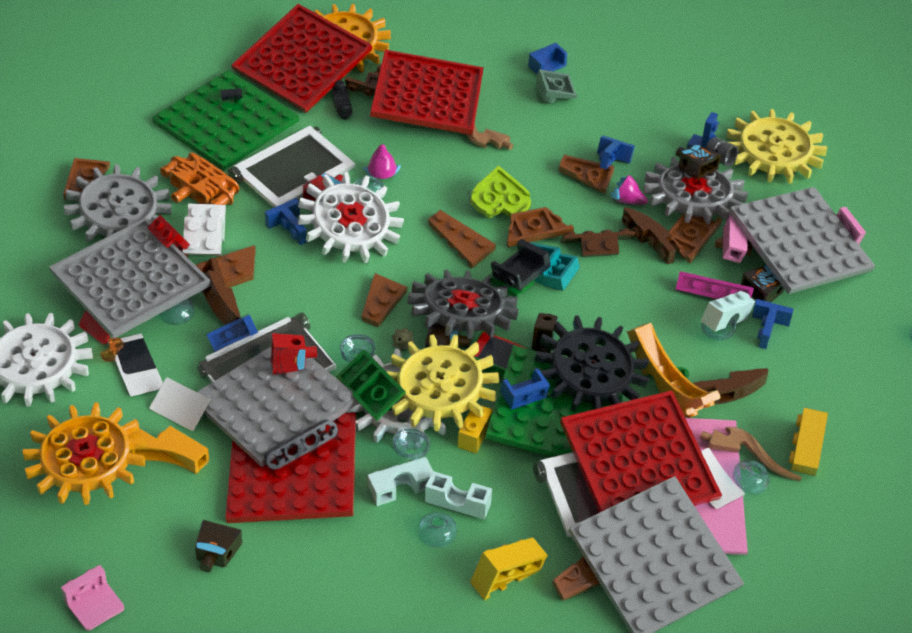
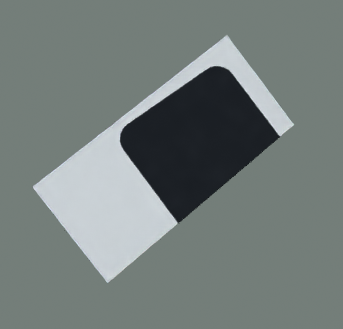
(137, 366)

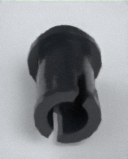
(231, 94)

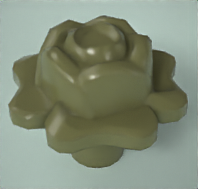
(402, 338)

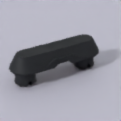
(342, 100)

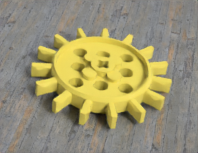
(777, 146)
(442, 382)

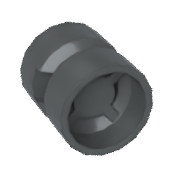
(727, 150)

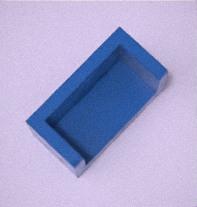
(548, 58)
(526, 391)

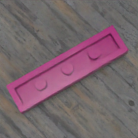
(709, 286)

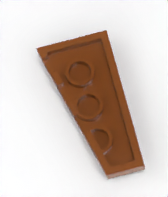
(466, 241)
(575, 580)

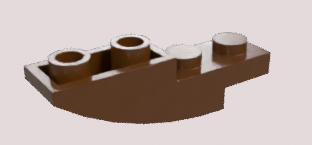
(650, 231)
(219, 297)
(737, 385)

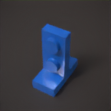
(710, 128)
(613, 149)
(286, 216)
(770, 314)
(232, 332)

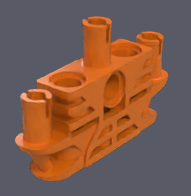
(199, 181)

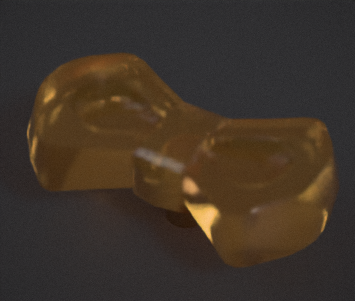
(114, 346)

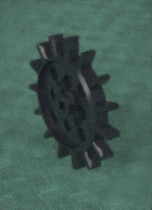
(591, 364)

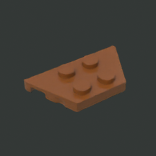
(536, 226)
(692, 236)
(236, 266)

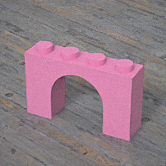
(733, 241)

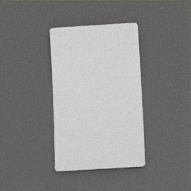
(179, 404)
(728, 488)

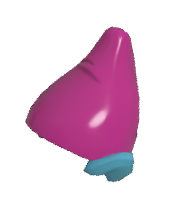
(382, 164)
(628, 192)

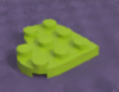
(499, 194)

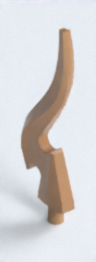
(497, 139)
(740, 437)

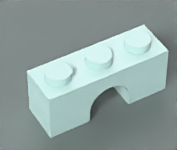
(721, 310)
(383, 483)
(443, 493)

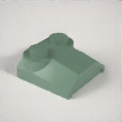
(554, 85)

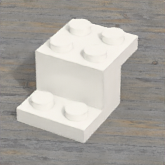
(204, 229)

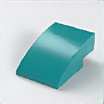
(562, 268)

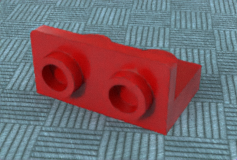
(166, 233)

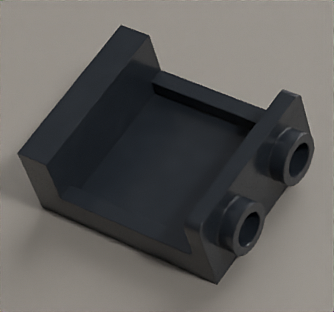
(522, 266)

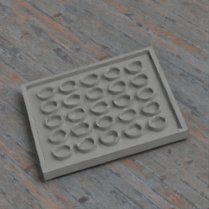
(801, 239)
(129, 278)
(268, 409)
(655, 557)

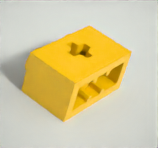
(474, 430)

